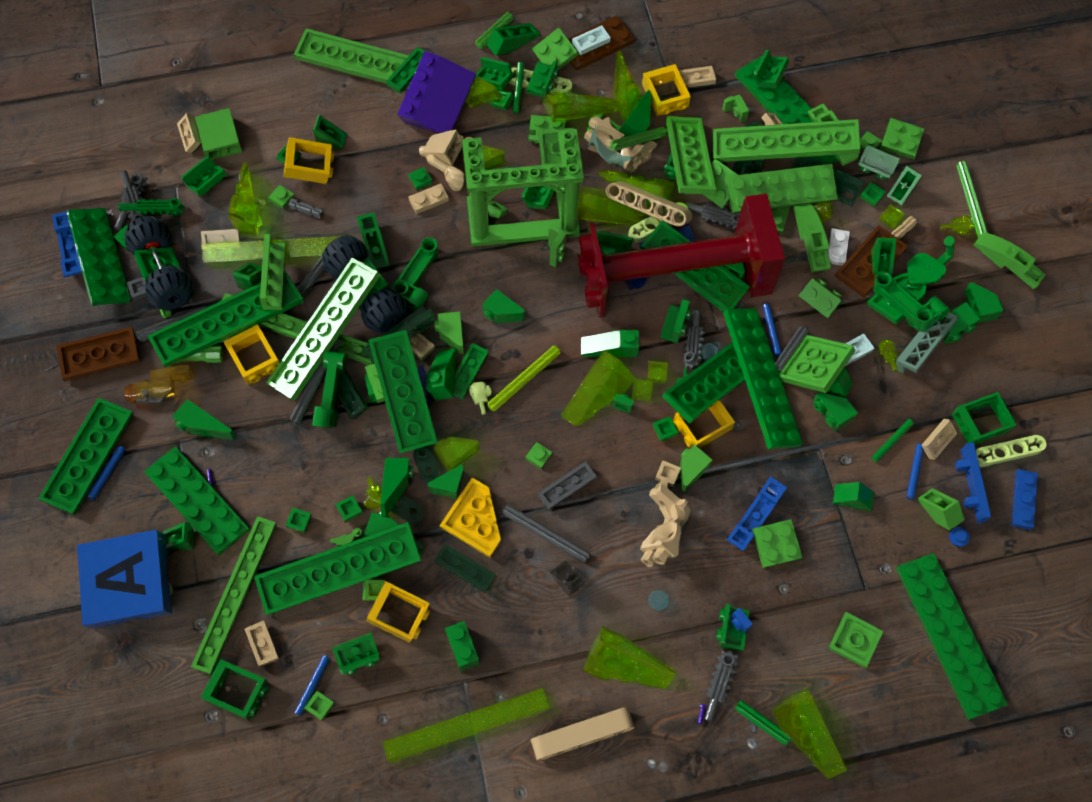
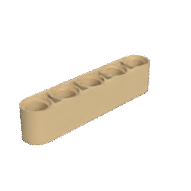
(656, 203)
(582, 733)

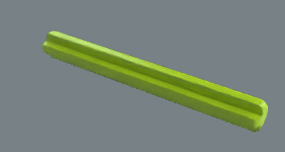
(523, 378)

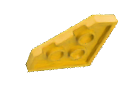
(474, 519)

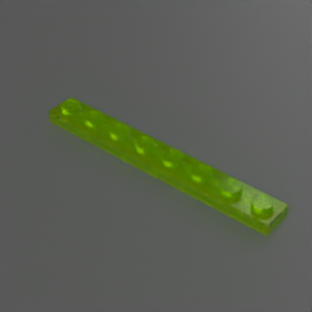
(254, 249)
(465, 725)

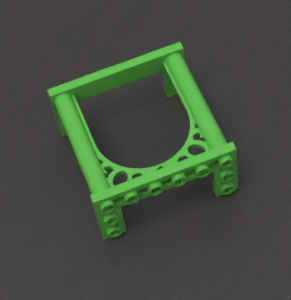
(482, 181)

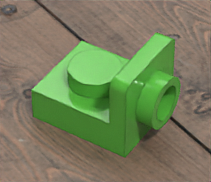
(738, 107)

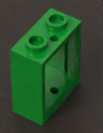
(967, 426)
(216, 681)

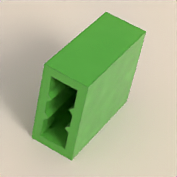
(218, 134)

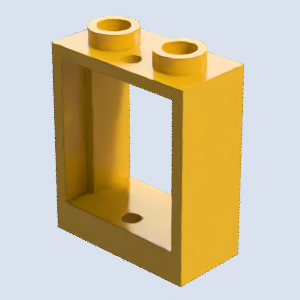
(663, 76)
(306, 173)
(244, 340)
(722, 417)
(406, 596)

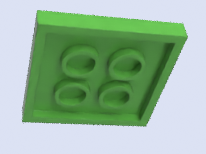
(816, 363)

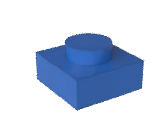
(740, 621)

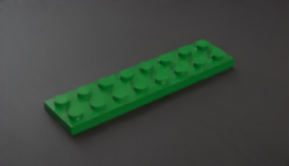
(781, 100)
(218, 323)
(762, 379)
(337, 568)
(951, 636)

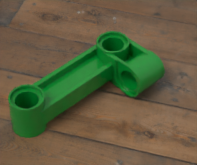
(415, 296)
(932, 311)
(326, 415)

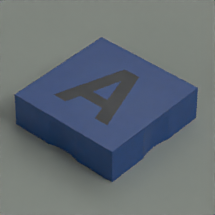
(123, 579)

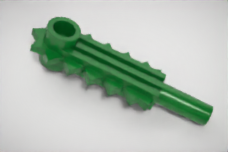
(153, 207)

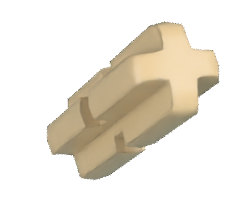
(906, 226)

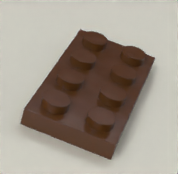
(619, 39)
(858, 269)
(98, 354)

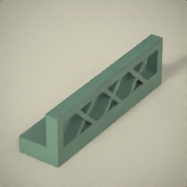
(919, 341)

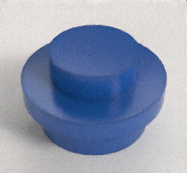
(959, 536)

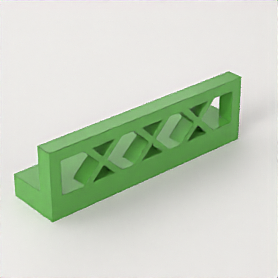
(272, 274)

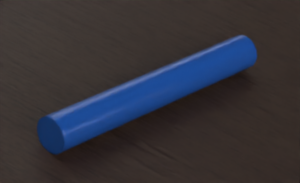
(772, 330)
(915, 472)
(106, 473)
(312, 685)

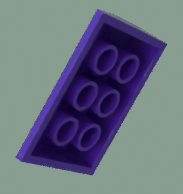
(436, 94)

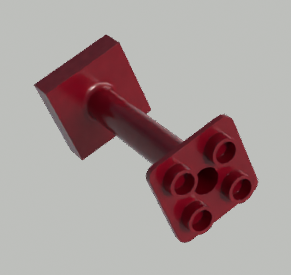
(753, 244)

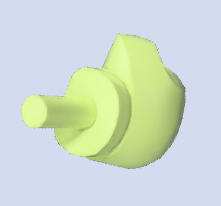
(479, 393)

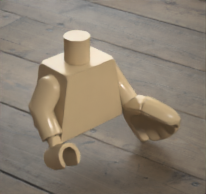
(442, 152)

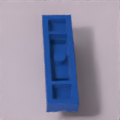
(978, 496)

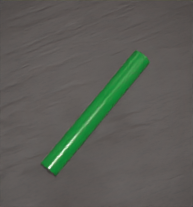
(518, 88)
(892, 440)

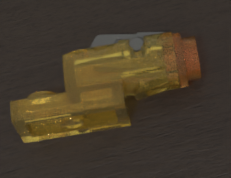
(159, 386)

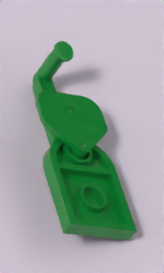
(921, 271)

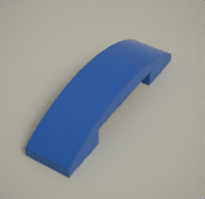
(70, 260)
(757, 513)

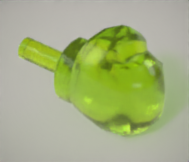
(824, 210)
(961, 225)
(887, 349)
(373, 496)

